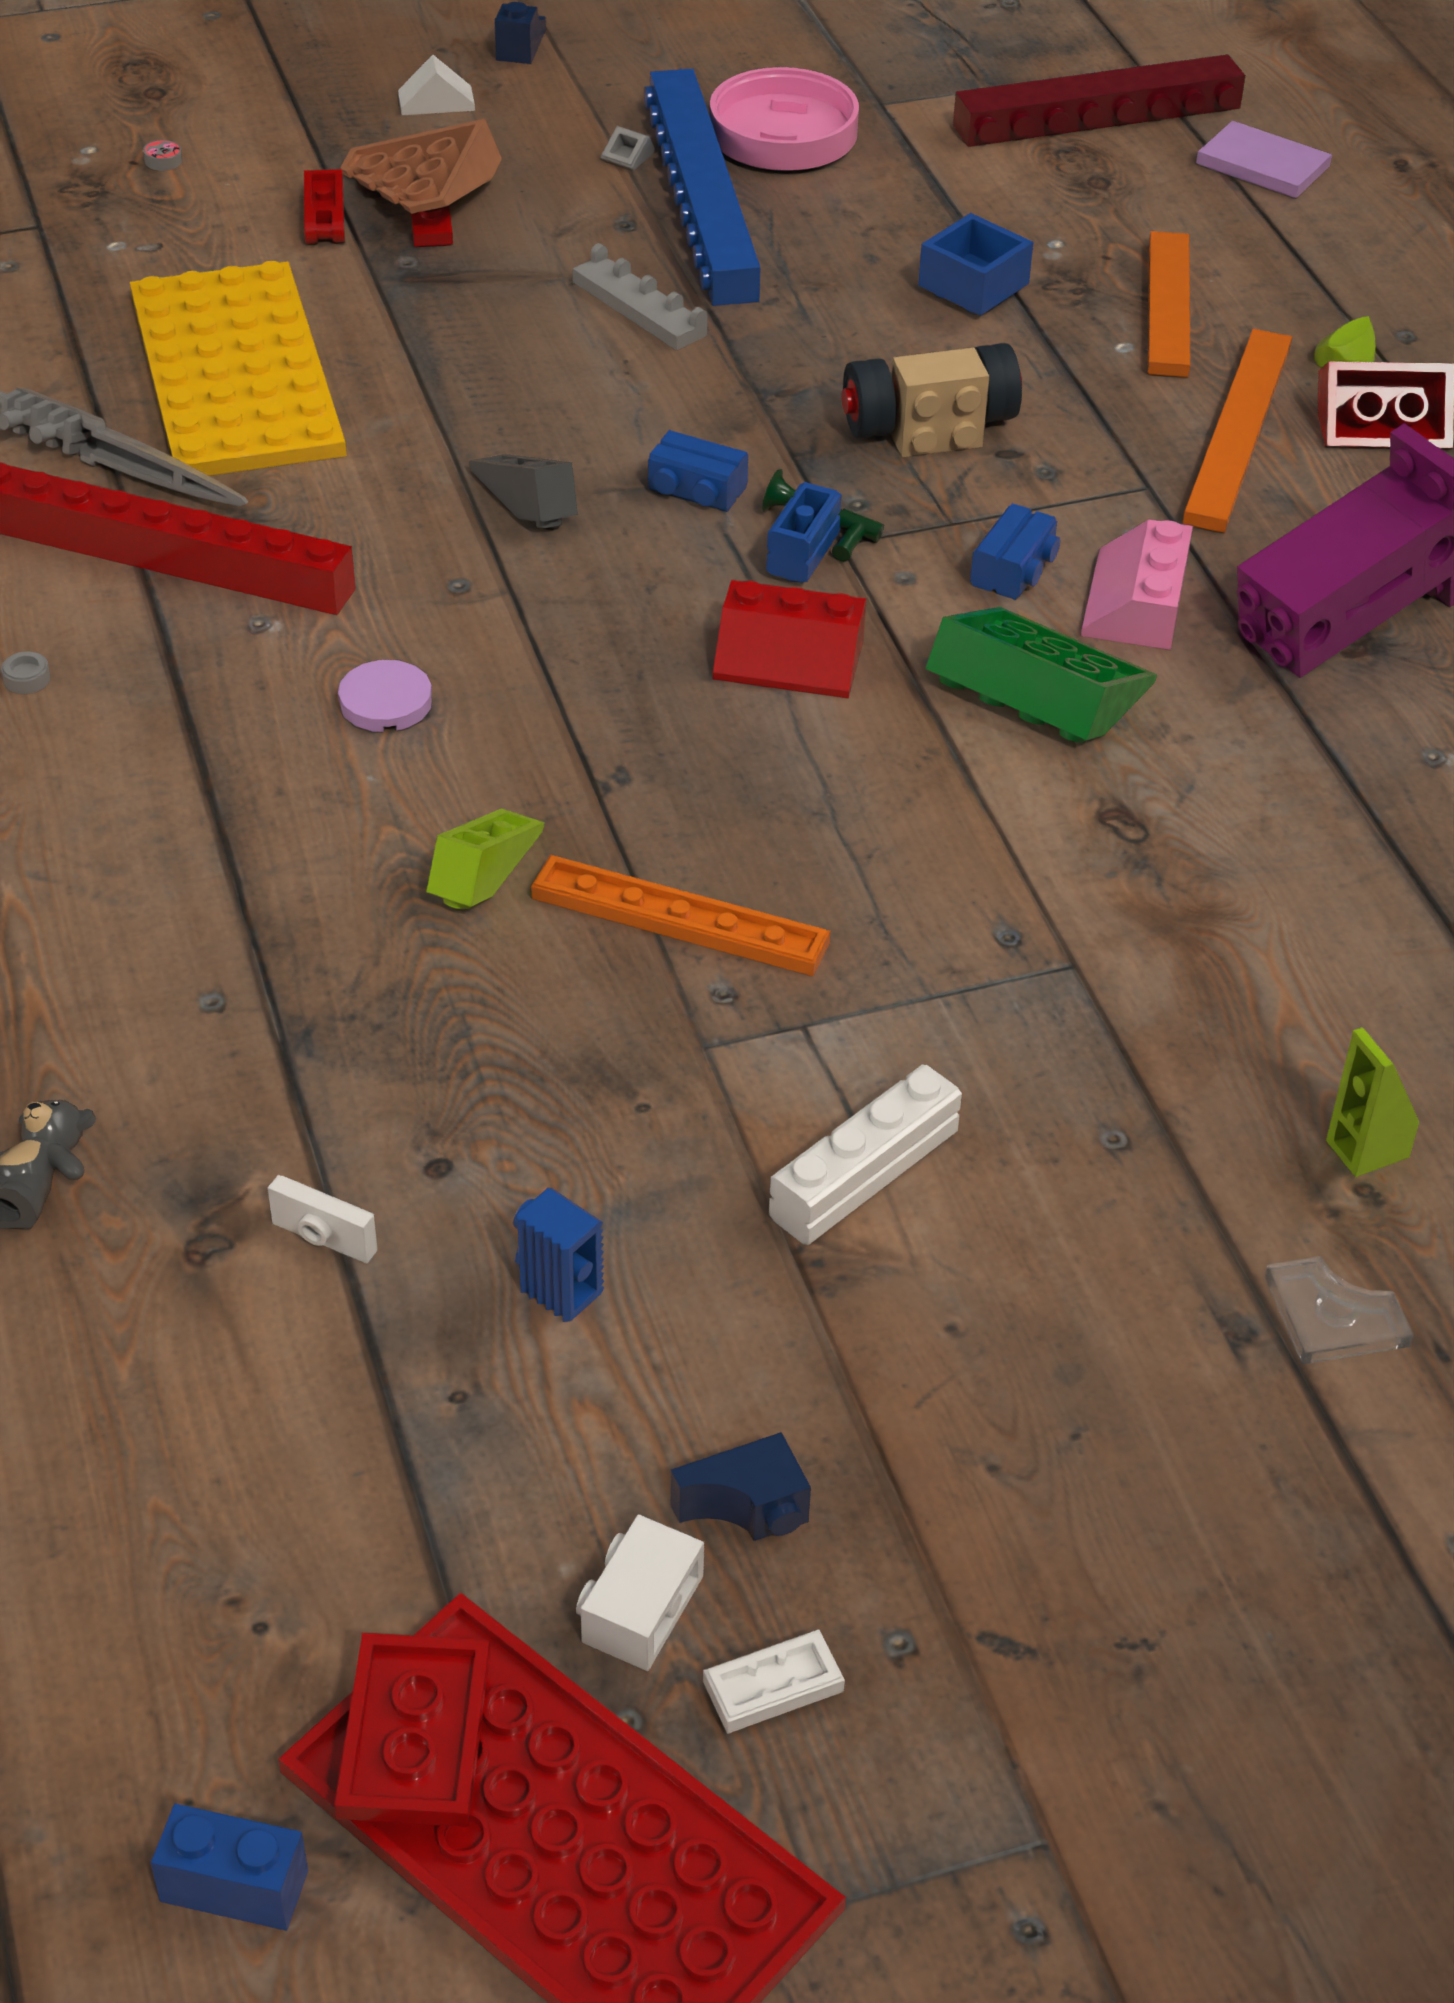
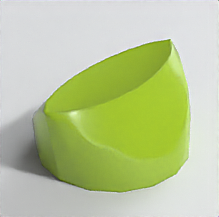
(1348, 343)

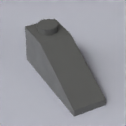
(530, 486)

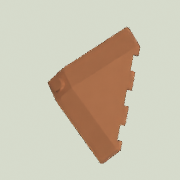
(427, 167)

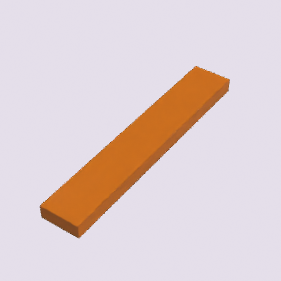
(1169, 304)
(681, 915)

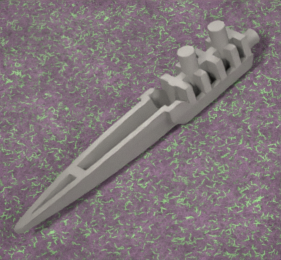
(87, 435)

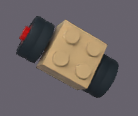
(933, 398)

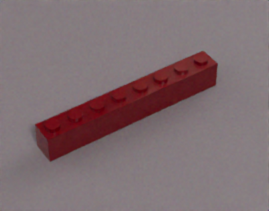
(1098, 100)

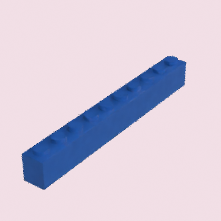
(702, 188)

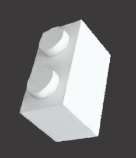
(640, 1591)

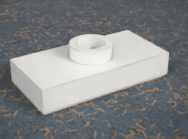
(322, 1219)
(773, 1681)

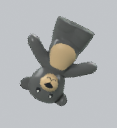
(27, 1169)

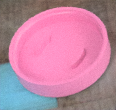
(784, 118)

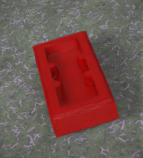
(432, 227)

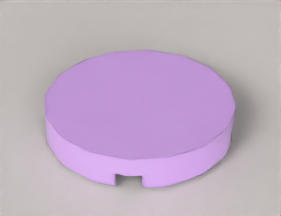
(385, 695)

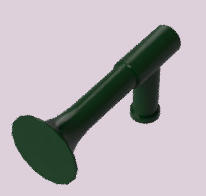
(856, 525)

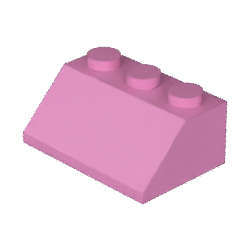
(1139, 585)

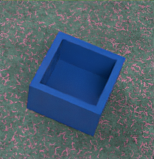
(975, 264)

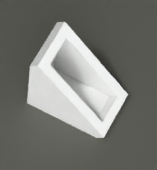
(435, 90)

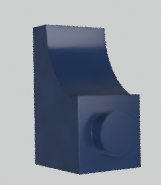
(518, 32)
(748, 1486)

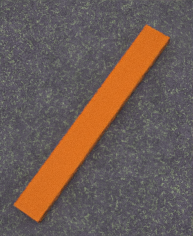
(1237, 431)

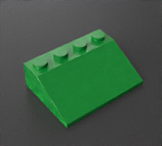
(1036, 672)

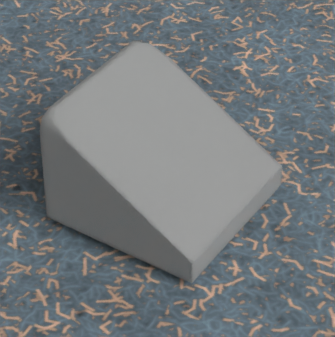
(627, 149)

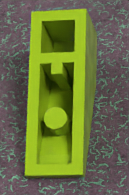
(479, 856)
(1372, 1112)

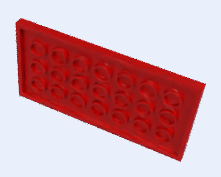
(589, 1848)

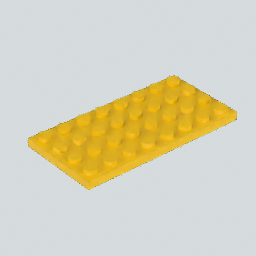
(236, 369)

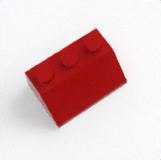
(1370, 399)
(789, 638)

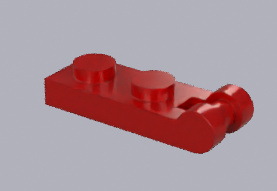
(324, 205)

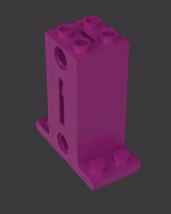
(1354, 560)

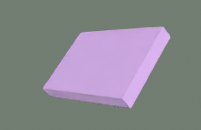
(1263, 159)

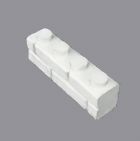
(864, 1154)

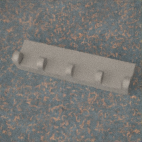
(640, 299)

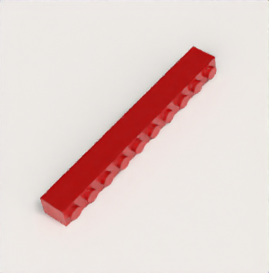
(176, 540)

